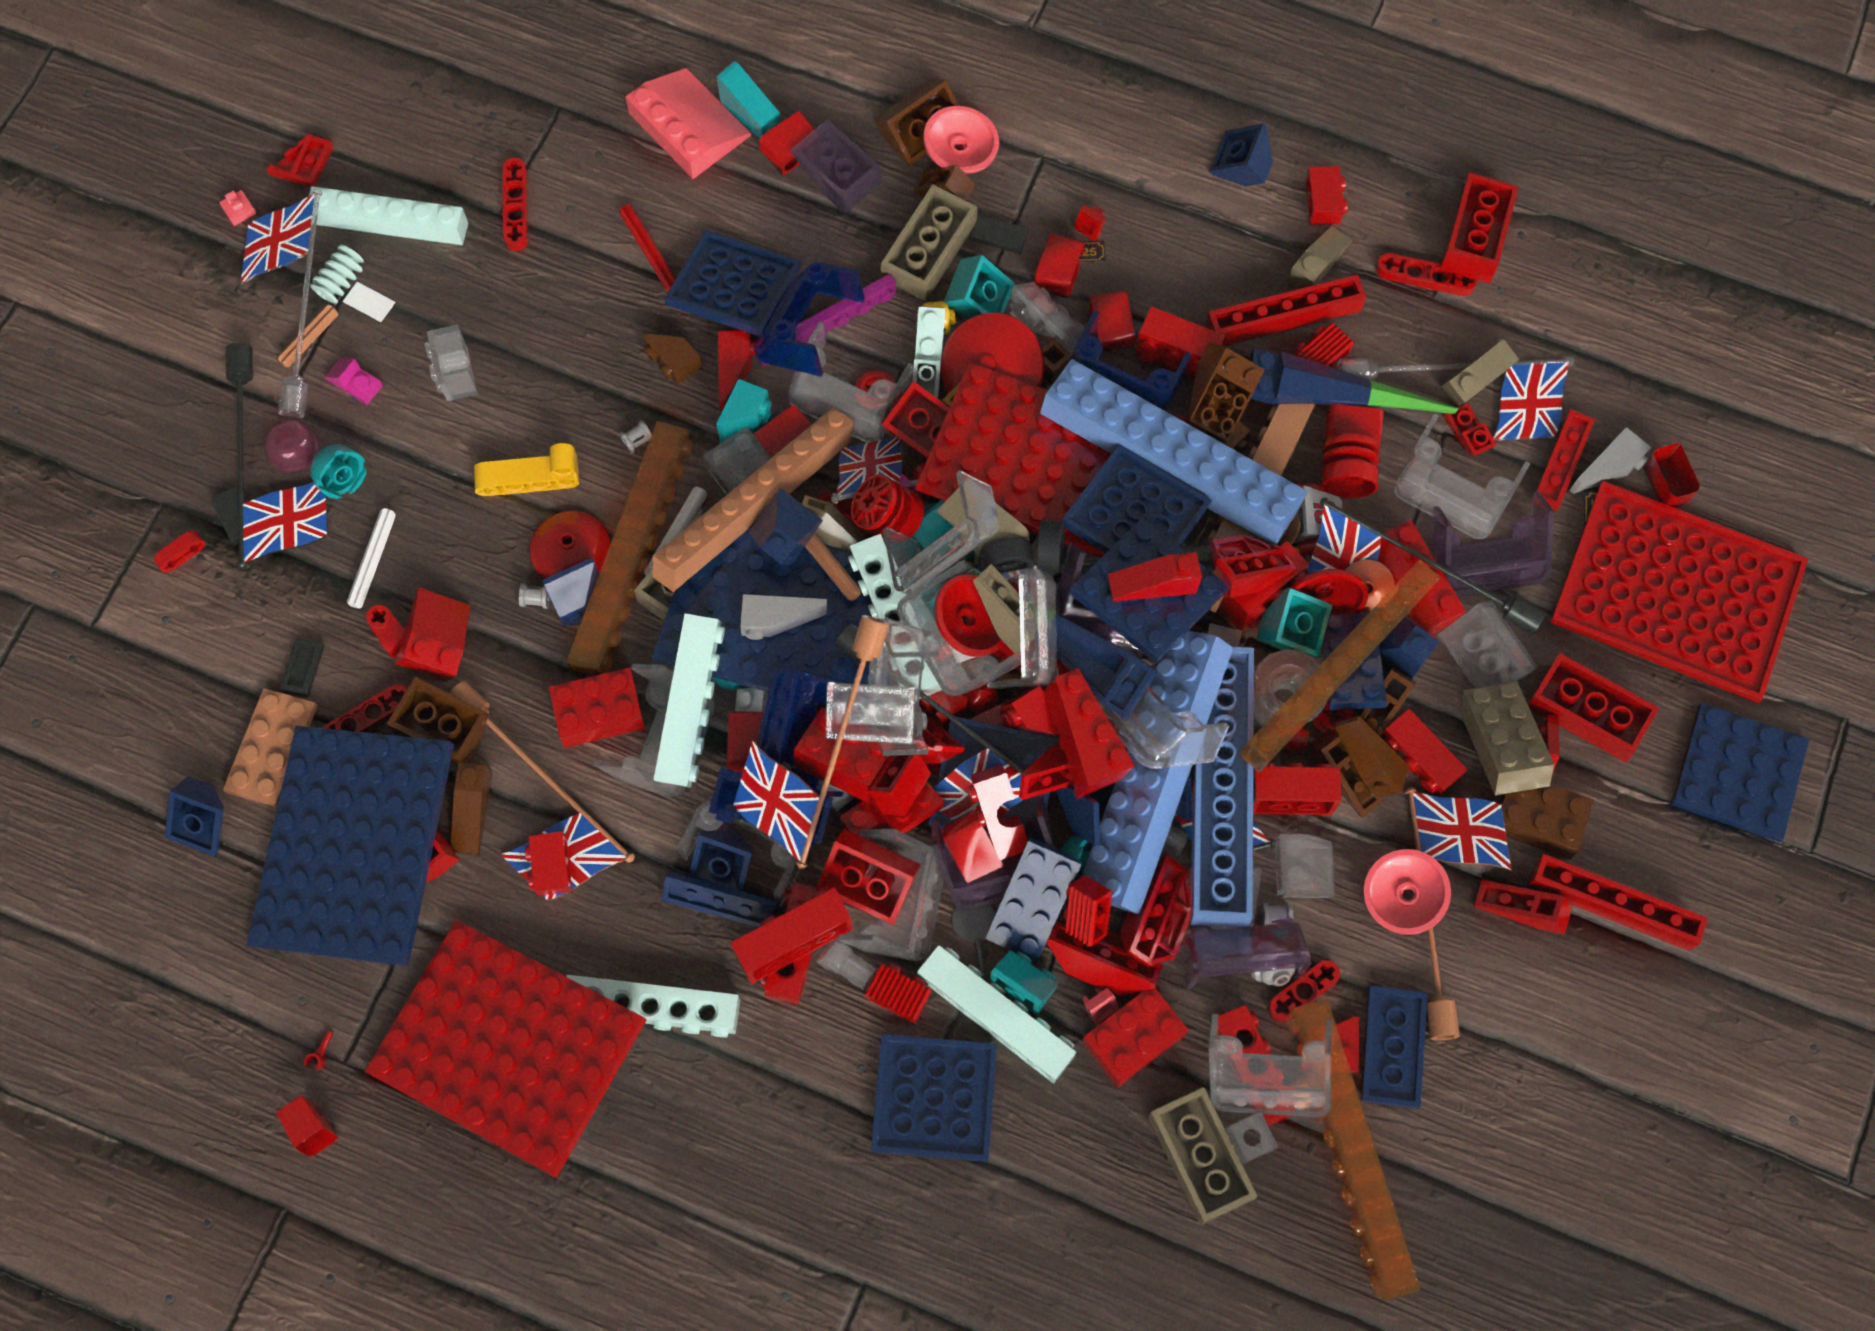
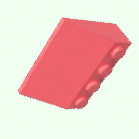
(686, 120)

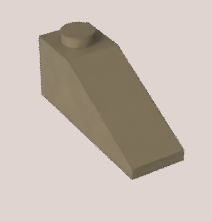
(1319, 259)
(1480, 373)
(1002, 606)

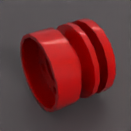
(1350, 465)
(886, 504)

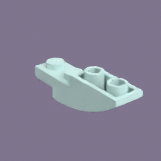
(929, 349)

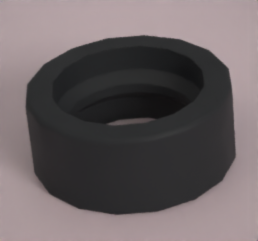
(1050, 546)
(1007, 555)

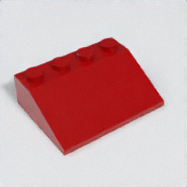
(1440, 605)

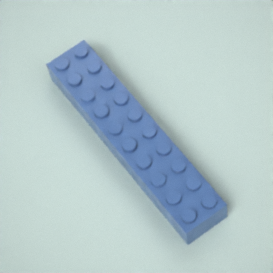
(1234, 483)
(1147, 798)
(1225, 808)

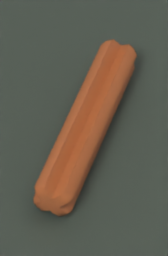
(311, 332)
(833, 568)

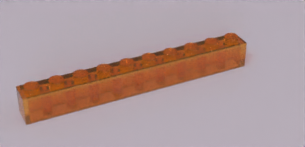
(629, 550)
(1338, 666)
(1358, 1164)

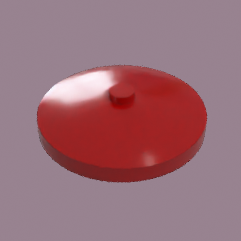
(996, 344)

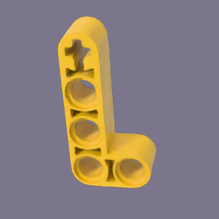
(528, 474)

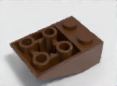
(1222, 390)

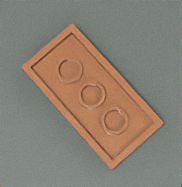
(266, 747)

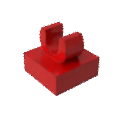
(1090, 222)

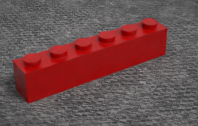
(1288, 310)
(1618, 902)

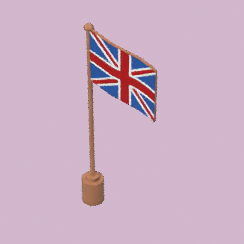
(778, 798)
(1460, 834)
(589, 844)

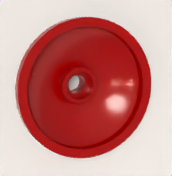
(587, 536)
(1337, 587)
(961, 600)

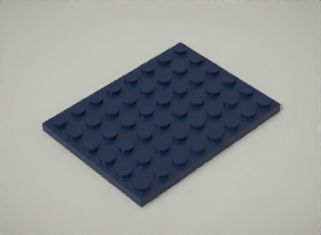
(747, 569)
(351, 845)

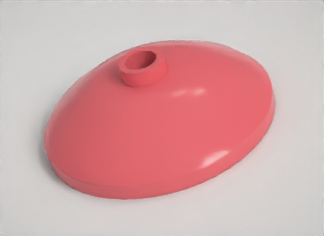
(965, 130)
(1404, 872)

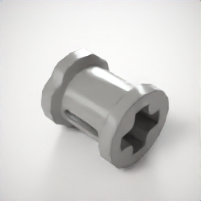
(636, 436)
(533, 596)
(1271, 913)

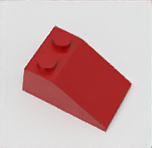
(434, 635)

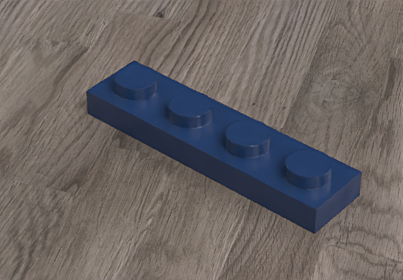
(717, 900)

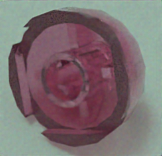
(290, 446)

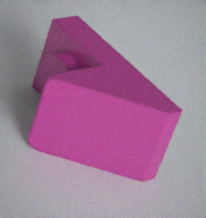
(353, 380)

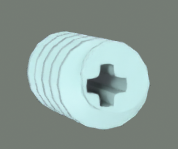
(336, 273)

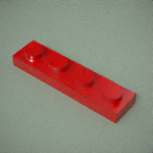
(1564, 458)

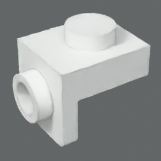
(751, 700)

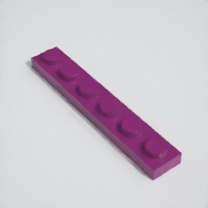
(844, 310)

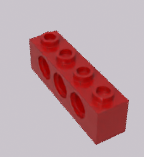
(790, 987)
(1245, 1021)

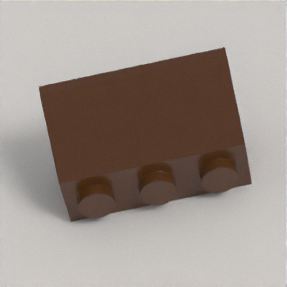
(906, 120)
(438, 715)

